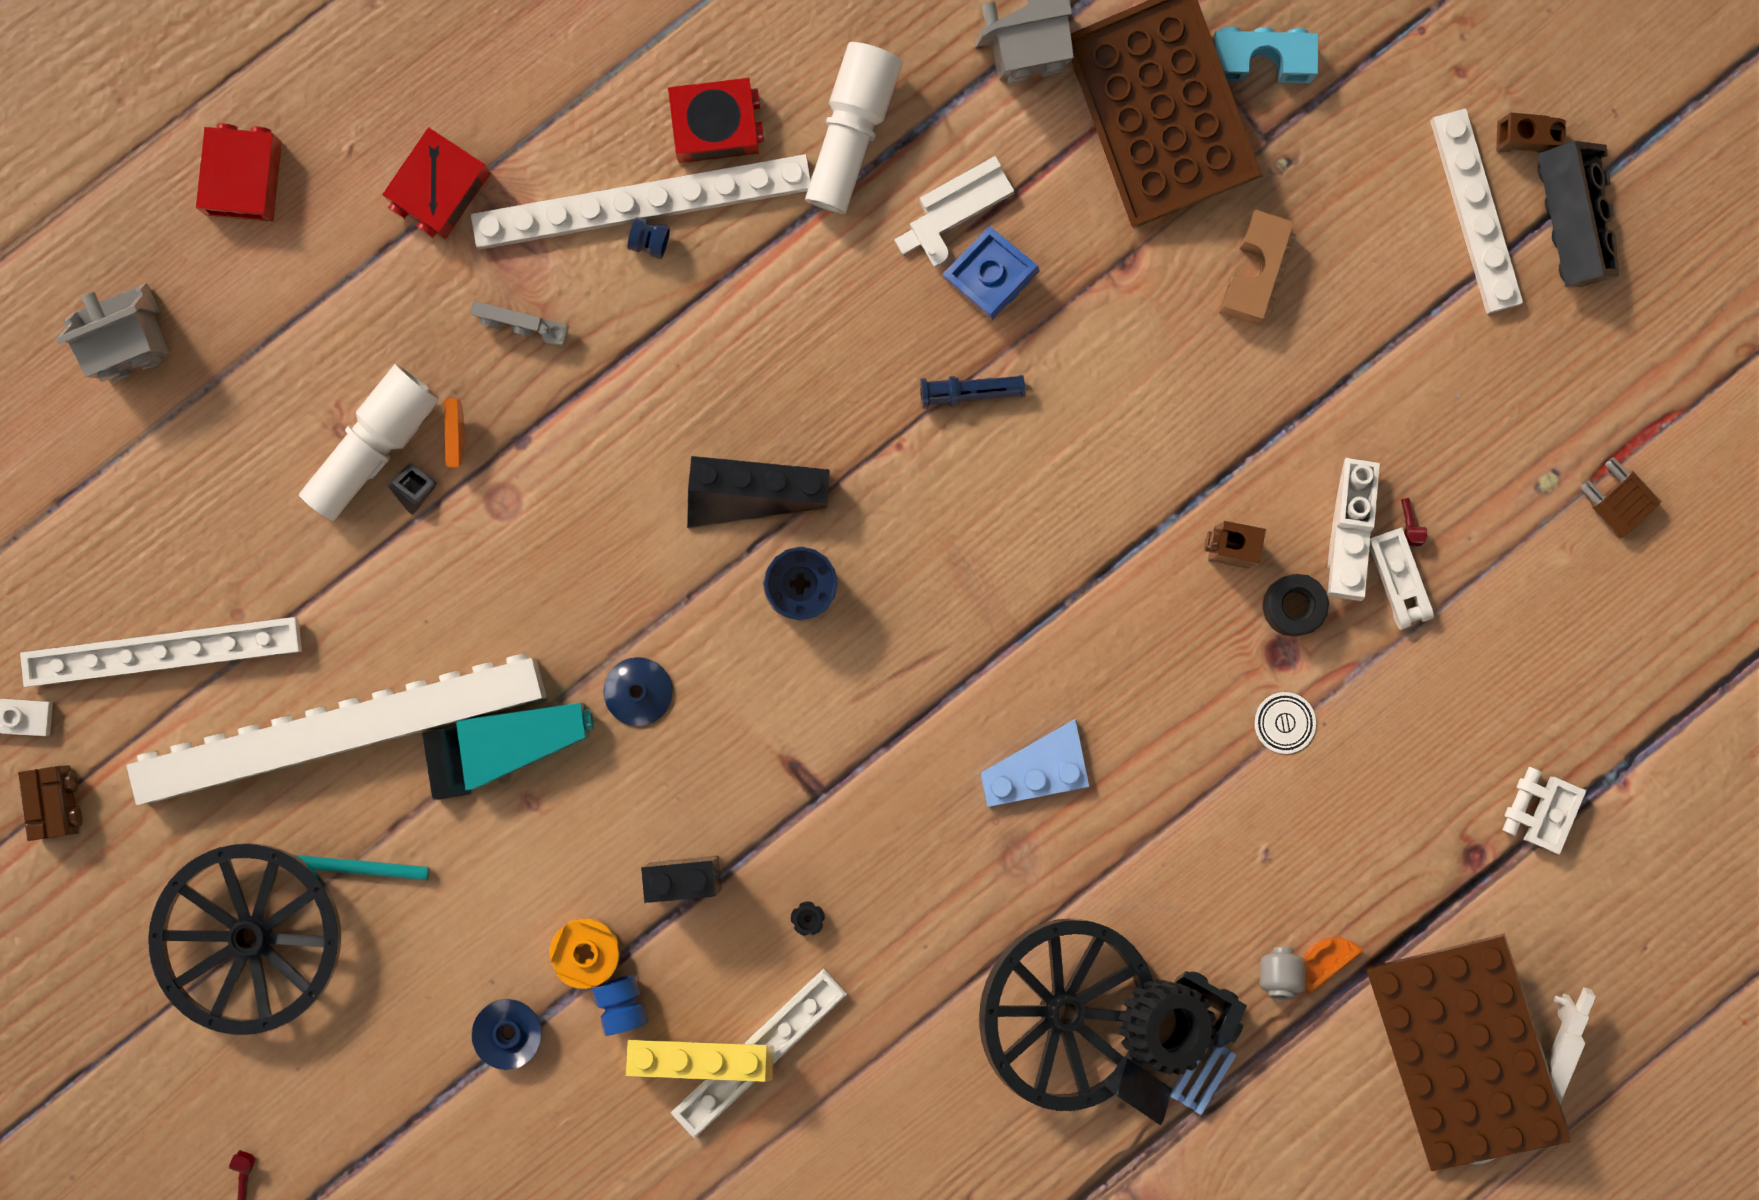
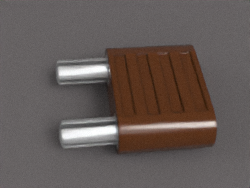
(1624, 503)

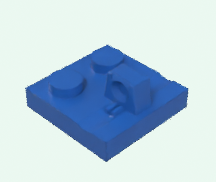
(991, 272)

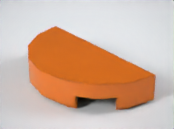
(454, 432)
(1326, 959)

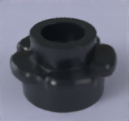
(817, 916)

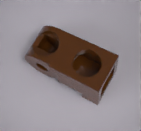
(1530, 132)

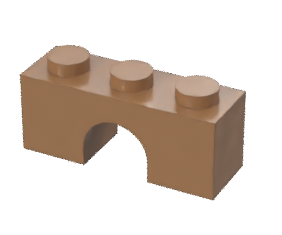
(1268, 240)

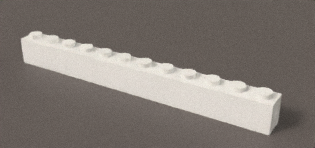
(335, 731)

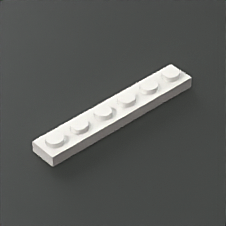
(1476, 211)

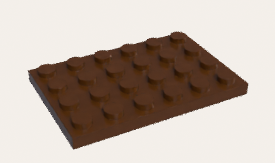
(1162, 108)
(1468, 1053)

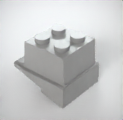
(1028, 39)
(115, 334)

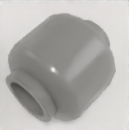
(1282, 974)

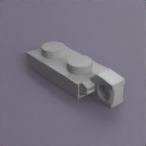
(523, 324)

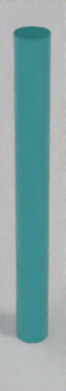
(366, 867)

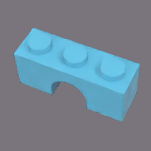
(1292, 52)

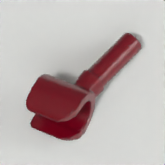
(1415, 535)
(242, 1163)

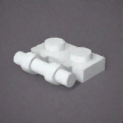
(1553, 815)

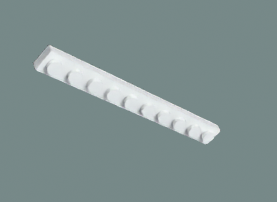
(641, 200)

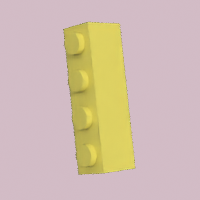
(700, 1060)

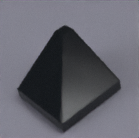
(412, 487)

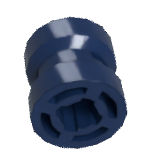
(648, 238)

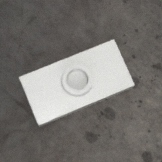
(25, 717)

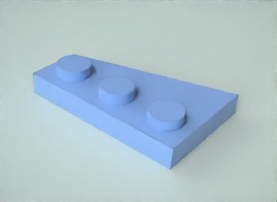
(1039, 769)

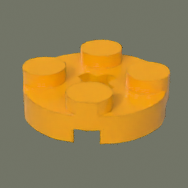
(566, 960)

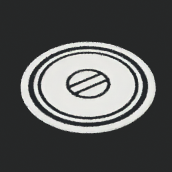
(1285, 722)

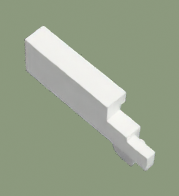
(953, 205)
(1569, 1040)

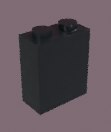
(681, 879)

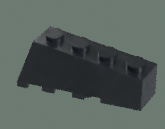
(1580, 212)
(751, 490)

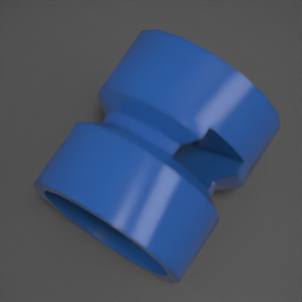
(621, 1009)

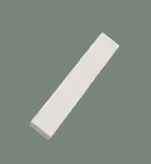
(782, 1031)

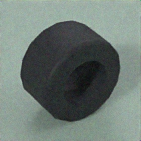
(1317, 601)

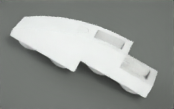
(1352, 529)

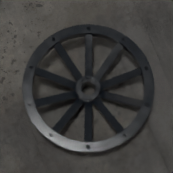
(160, 934)
(1049, 1008)

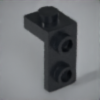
(1228, 1023)

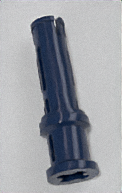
(954, 391)

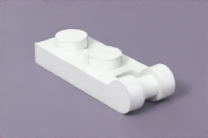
(1400, 577)

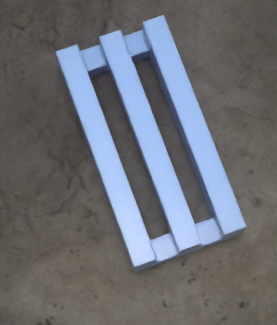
(1212, 1085)

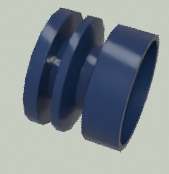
(814, 569)

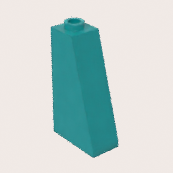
(512, 741)

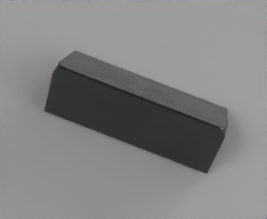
(444, 763)
(1140, 1089)

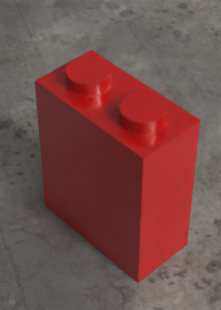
(239, 173)

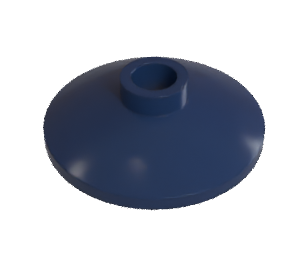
(655, 695)
(494, 1046)

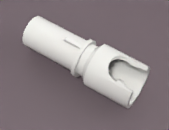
(858, 104)
(383, 423)

